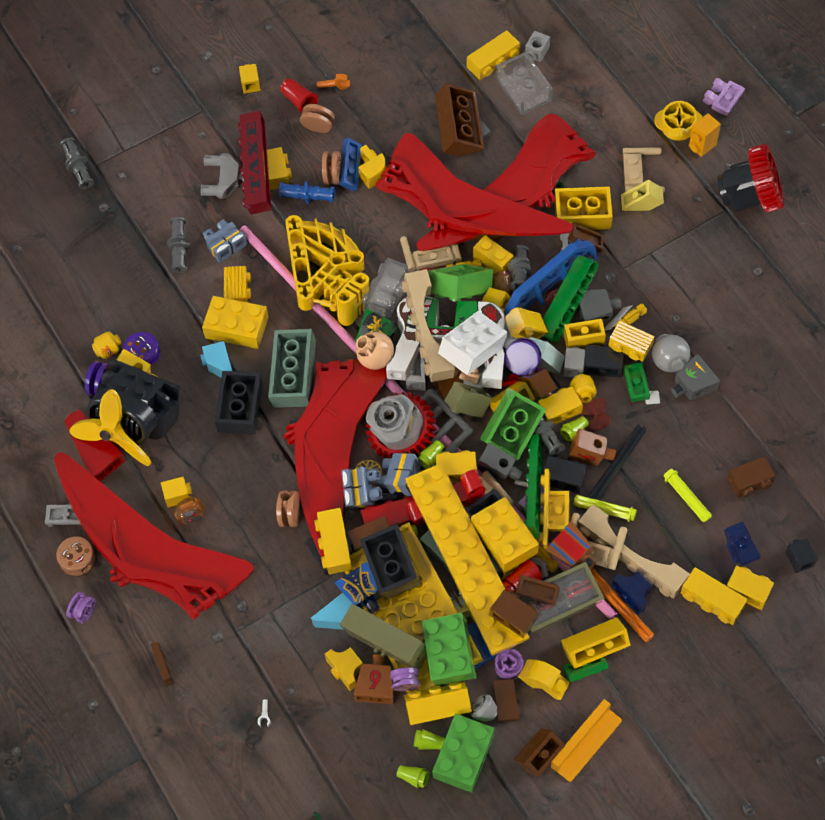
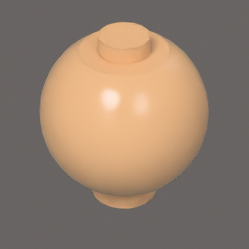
(374, 350)

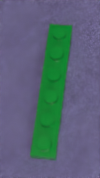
(533, 492)

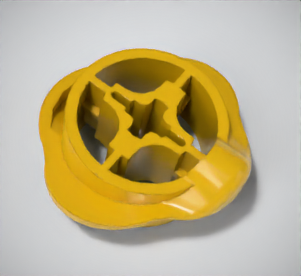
(687, 115)

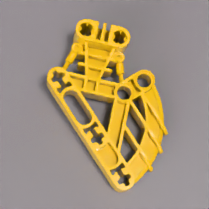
(344, 294)

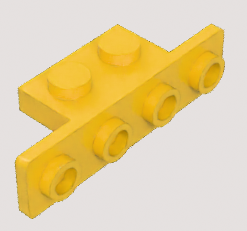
(555, 509)

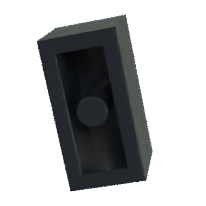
(602, 361)
(565, 474)

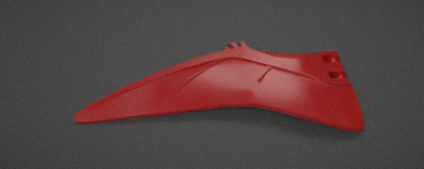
(327, 434)
(142, 551)

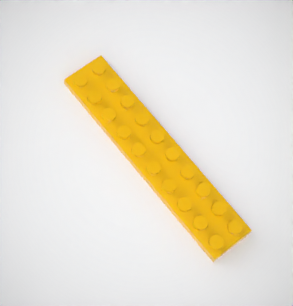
(462, 553)

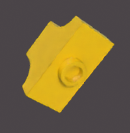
(344, 666)

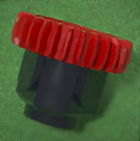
(752, 182)

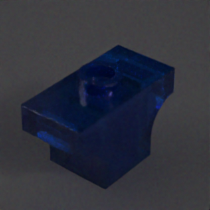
(741, 544)
(633, 590)

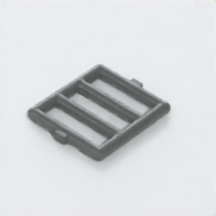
(455, 418)

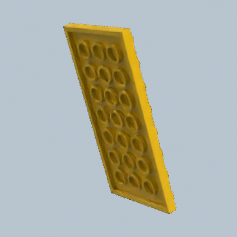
(415, 605)

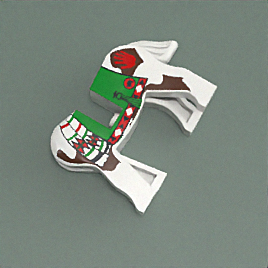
(407, 359)

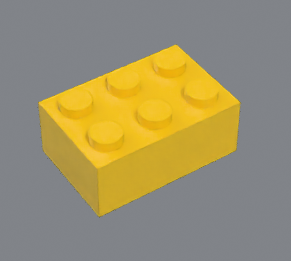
(585, 206)
(235, 322)
(504, 535)

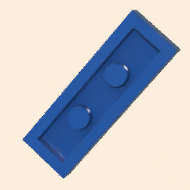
(349, 164)

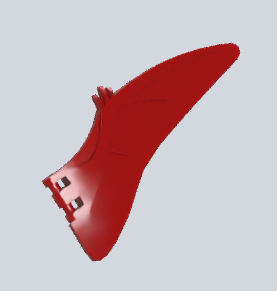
(531, 177)
(454, 204)

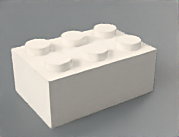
(472, 342)

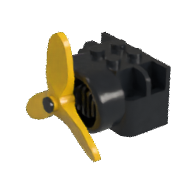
(129, 409)

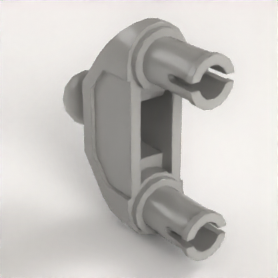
(228, 178)

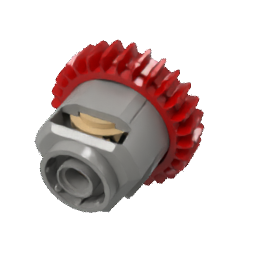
(400, 424)

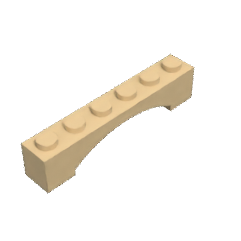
(417, 287)
(665, 577)

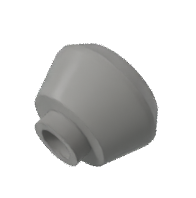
(484, 708)

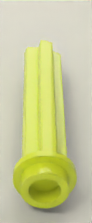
(687, 495)
(608, 508)

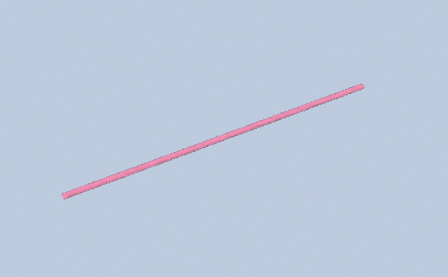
(606, 609)

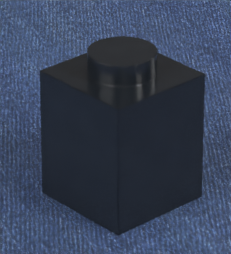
(801, 555)

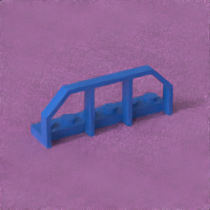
(549, 275)

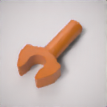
(340, 81)

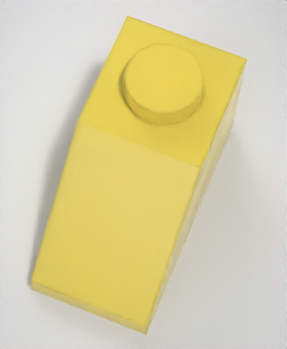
(642, 197)

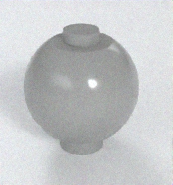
(670, 353)

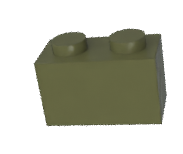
(468, 400)

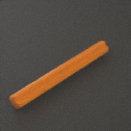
(622, 608)

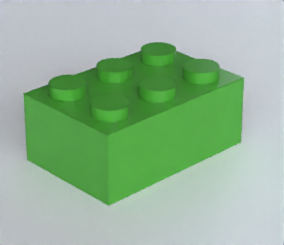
(460, 281)
(513, 423)
(448, 649)
(463, 753)

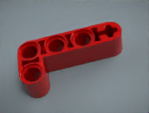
(468, 490)

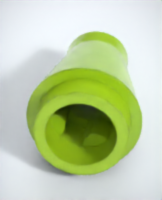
(569, 429)
(428, 456)
(427, 740)
(413, 775)

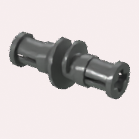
(76, 163)
(178, 245)
(519, 266)
(548, 436)

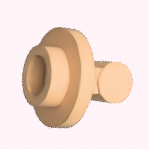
(473, 377)

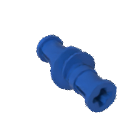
(306, 192)

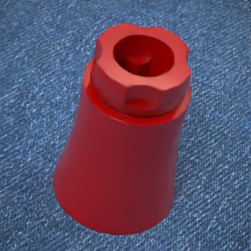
(298, 94)
(526, 568)

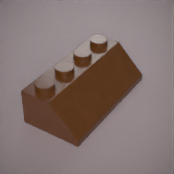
(455, 110)

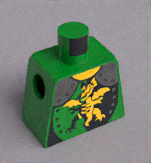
(374, 322)

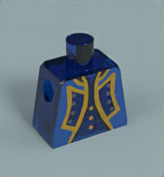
(361, 588)

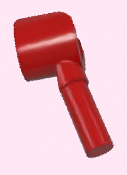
(511, 379)

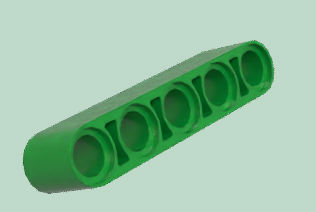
(569, 297)

